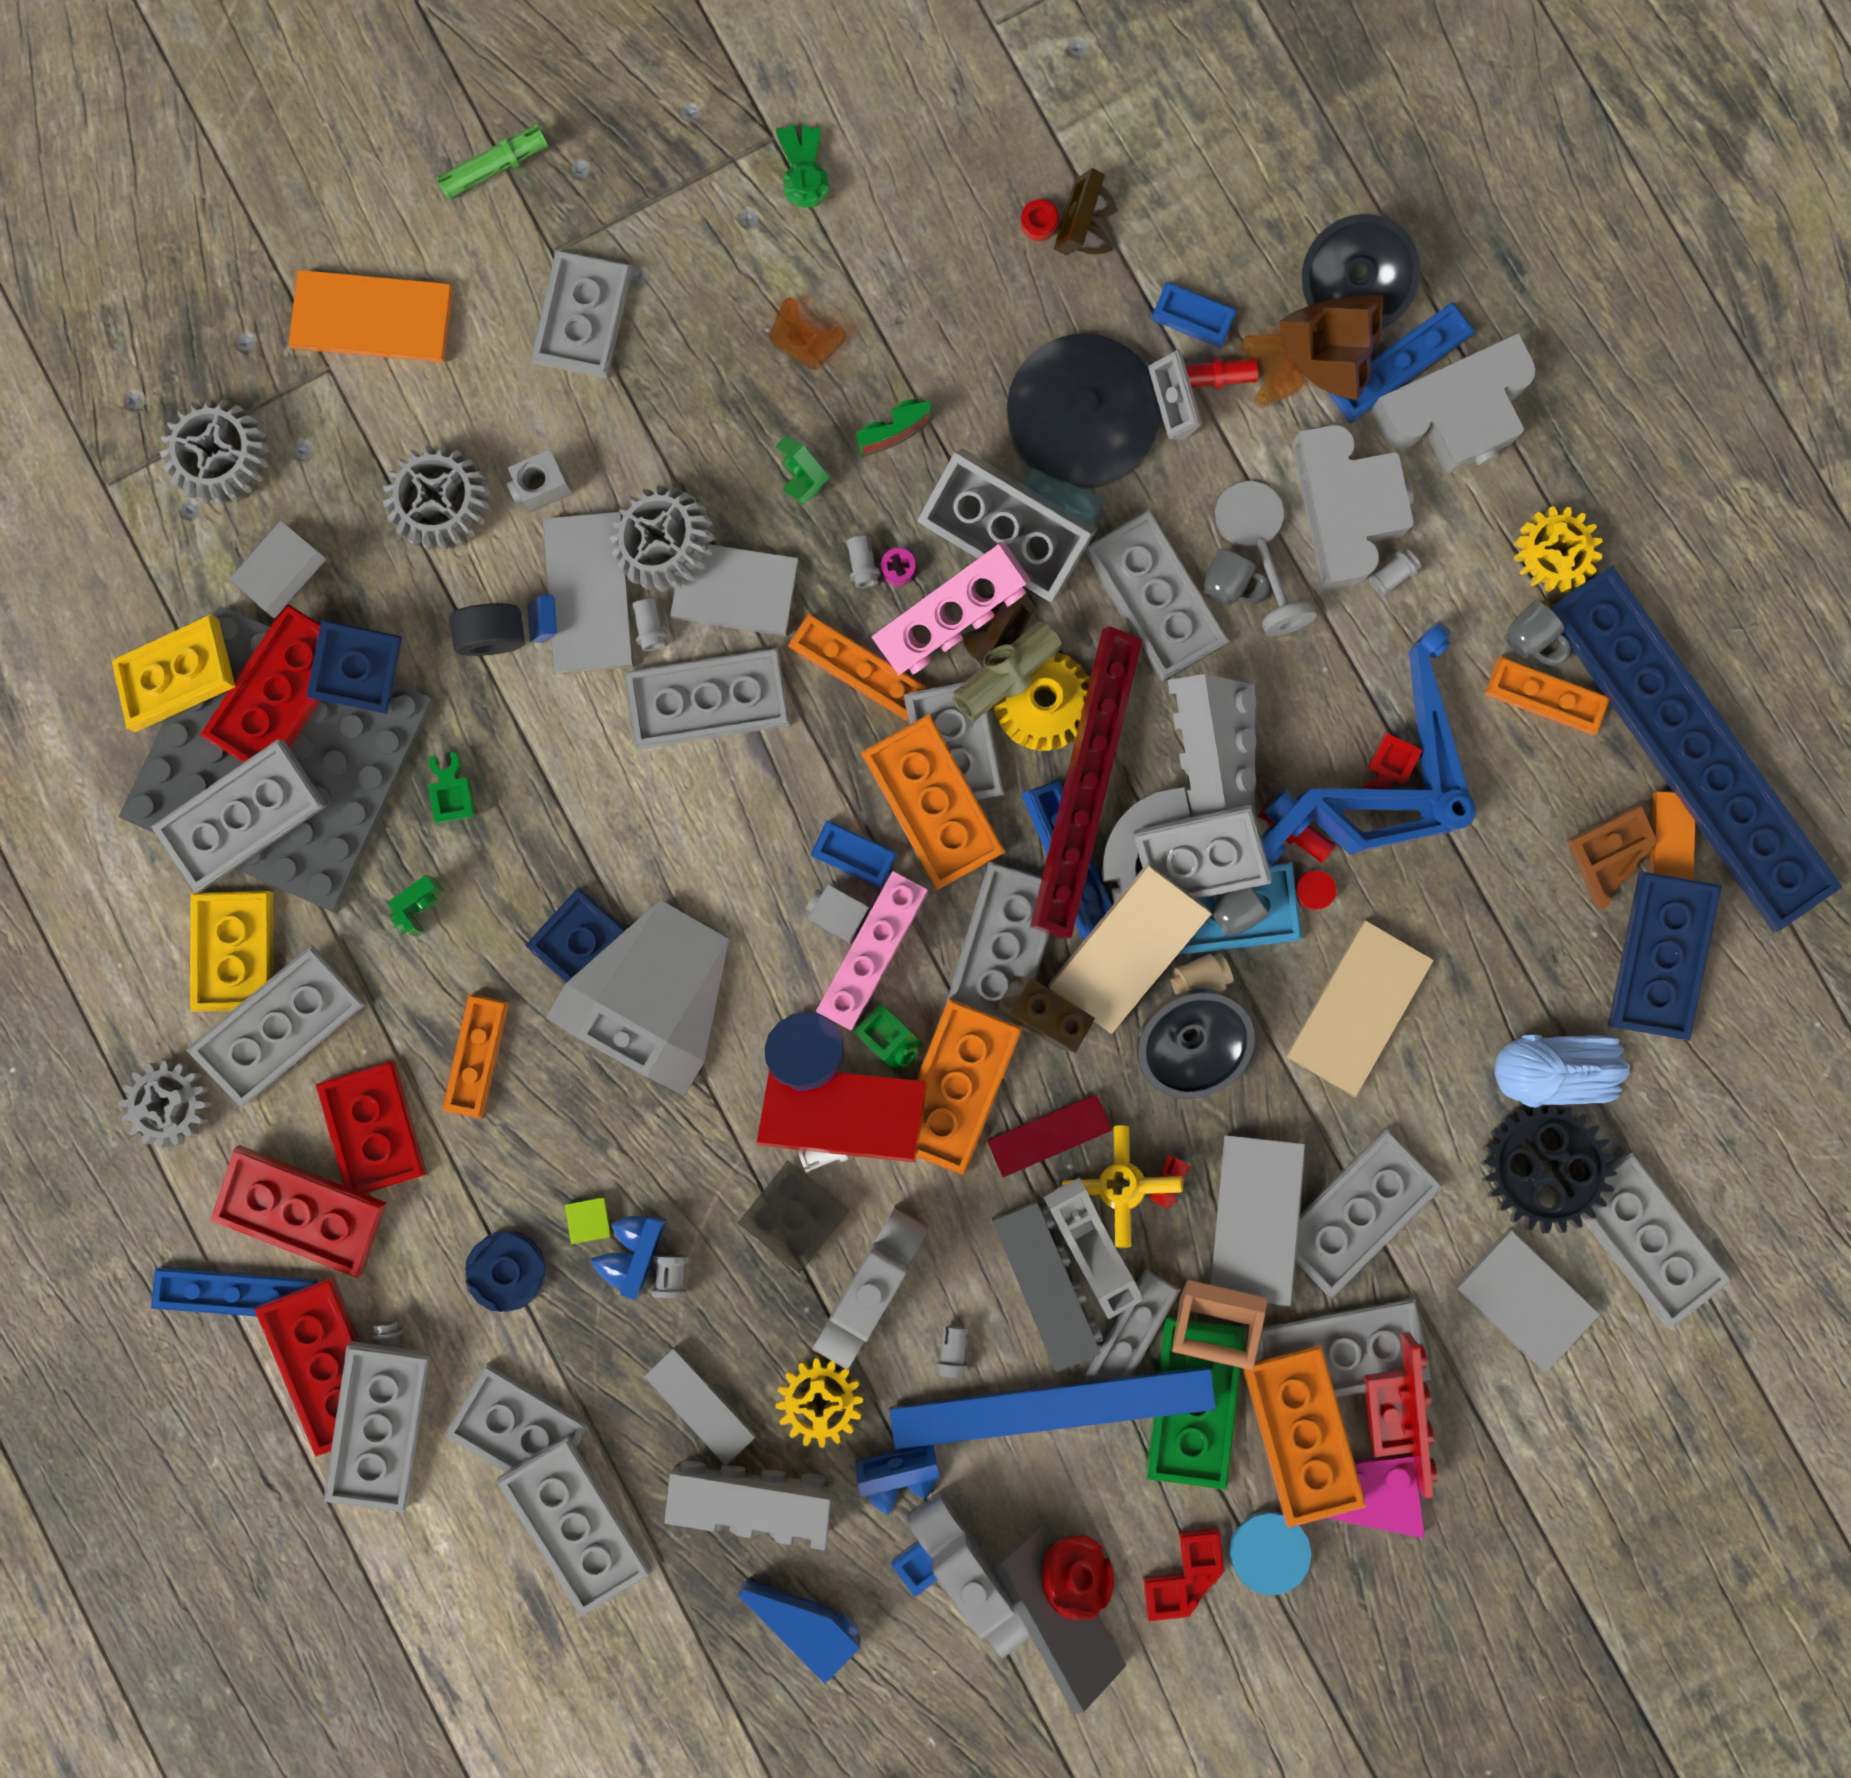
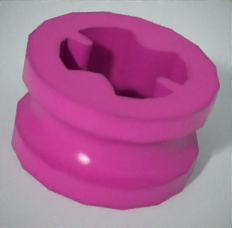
(905, 557)

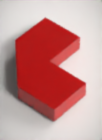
(1179, 1593)

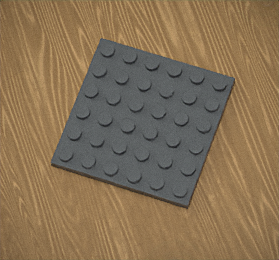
(344, 751)

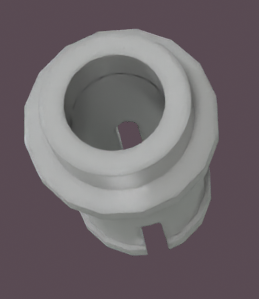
(862, 562)
(1395, 572)
(648, 625)
(387, 1334)
(953, 1352)

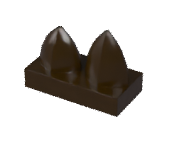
(1077, 229)
(1003, 628)

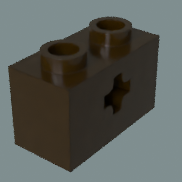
(1045, 1013)

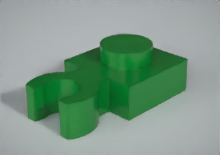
(451, 796)

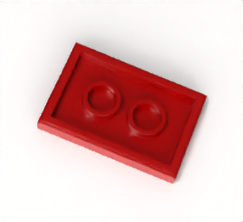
(371, 1128)

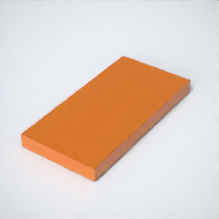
(370, 316)
(933, 802)
(962, 1082)
(1304, 1436)

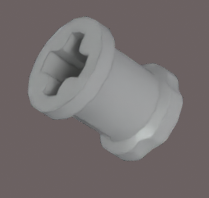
(669, 1276)

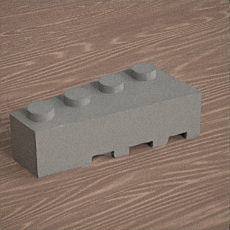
(750, 1502)

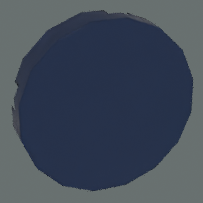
(804, 1051)
(505, 1271)

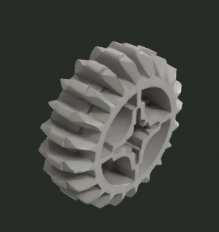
(217, 424)
(424, 508)
(645, 561)

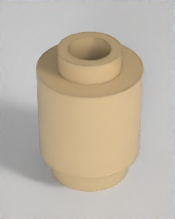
(1203, 973)

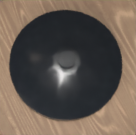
(1083, 410)

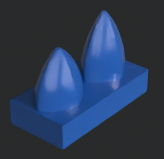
(629, 1271)
(883, 1474)

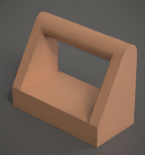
(1222, 1304)

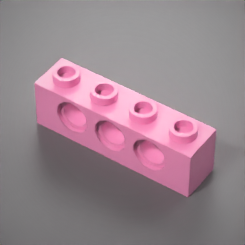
(897, 638)
(872, 951)

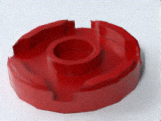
(1077, 1577)

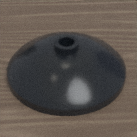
(1369, 241)
(1206, 1057)

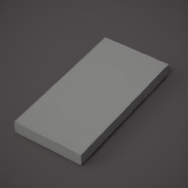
(587, 594)
(1156, 595)
(706, 699)
(239, 816)
(999, 940)
(276, 1026)
(1361, 1211)
(1258, 1217)
(1654, 1244)
(1352, 1341)
(377, 1426)
(574, 1525)

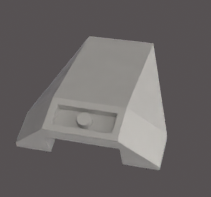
(649, 996)

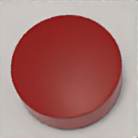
(1039, 219)
(1315, 890)

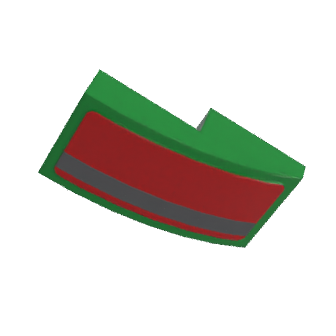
(906, 421)

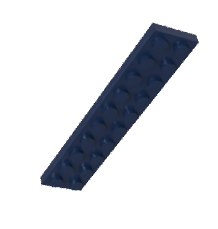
(1694, 750)

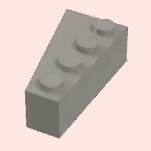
(1217, 740)

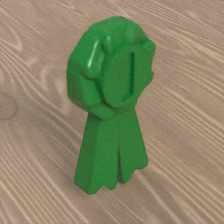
(805, 181)

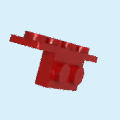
(1398, 1413)

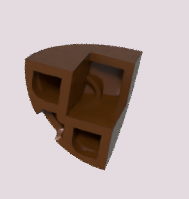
(1335, 342)

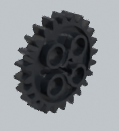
(1574, 1143)

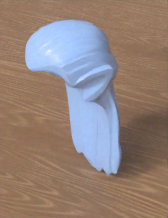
(1561, 1069)

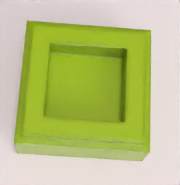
(588, 1220)

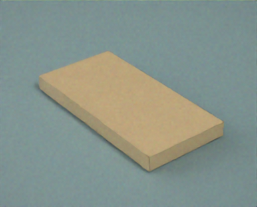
(1130, 948)
(1359, 1008)

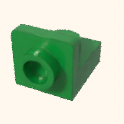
(806, 471)
(417, 897)
(888, 1038)

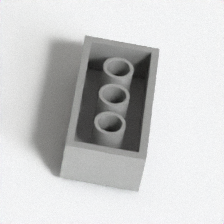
(983, 507)

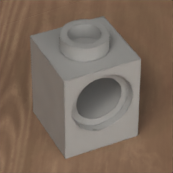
(552, 490)
(837, 913)

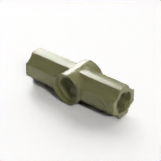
(1006, 670)

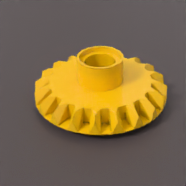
(1049, 726)

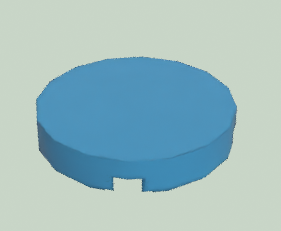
(1269, 1553)

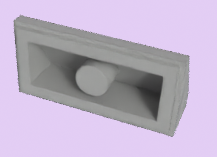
(1175, 396)

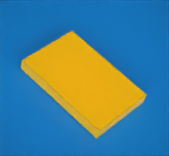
(173, 673)
(229, 947)

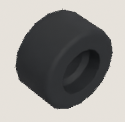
(487, 629)

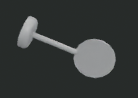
(1250, 517)

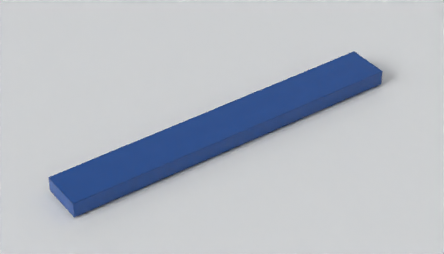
(1052, 1407)

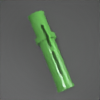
(492, 161)

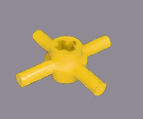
(1131, 1195)

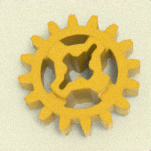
(1550, 564)
(801, 1402)

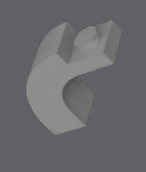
(1120, 849)
(1093, 1248)

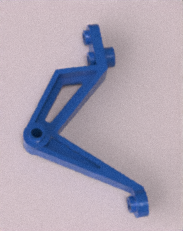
(1443, 803)

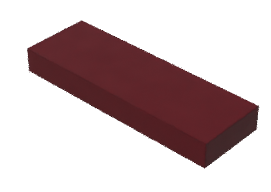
(1049, 1135)

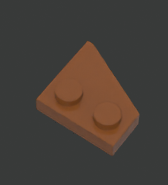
(1612, 851)

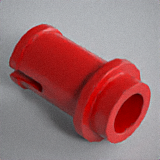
(1171, 1168)

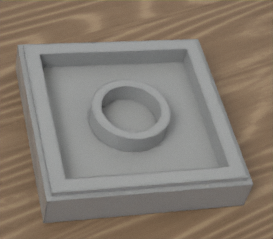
(277, 569)

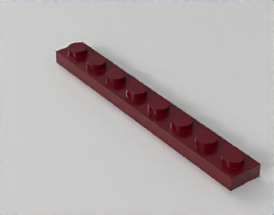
(1086, 783)

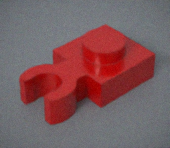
(1392, 762)

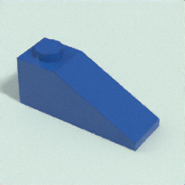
(807, 1627)

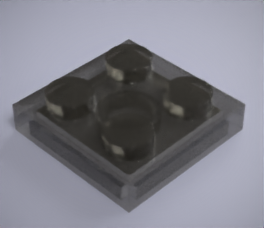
(793, 1216)

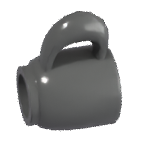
(1229, 578)
(1534, 631)
(1238, 911)

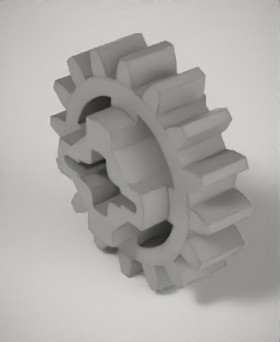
(172, 1117)

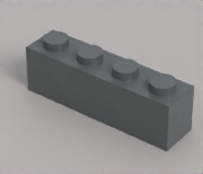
(1046, 1286)

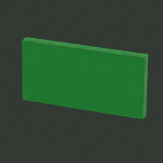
(1197, 1444)

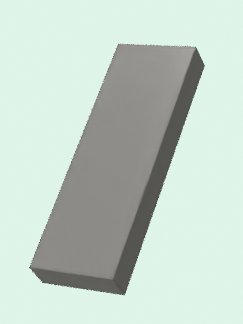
(1134, 1329)
(700, 1406)

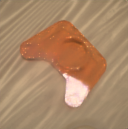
(801, 340)
(1277, 368)

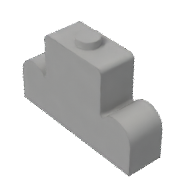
(1461, 406)
(1349, 503)
(871, 1288)
(967, 1574)

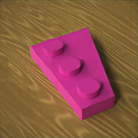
(1390, 1496)

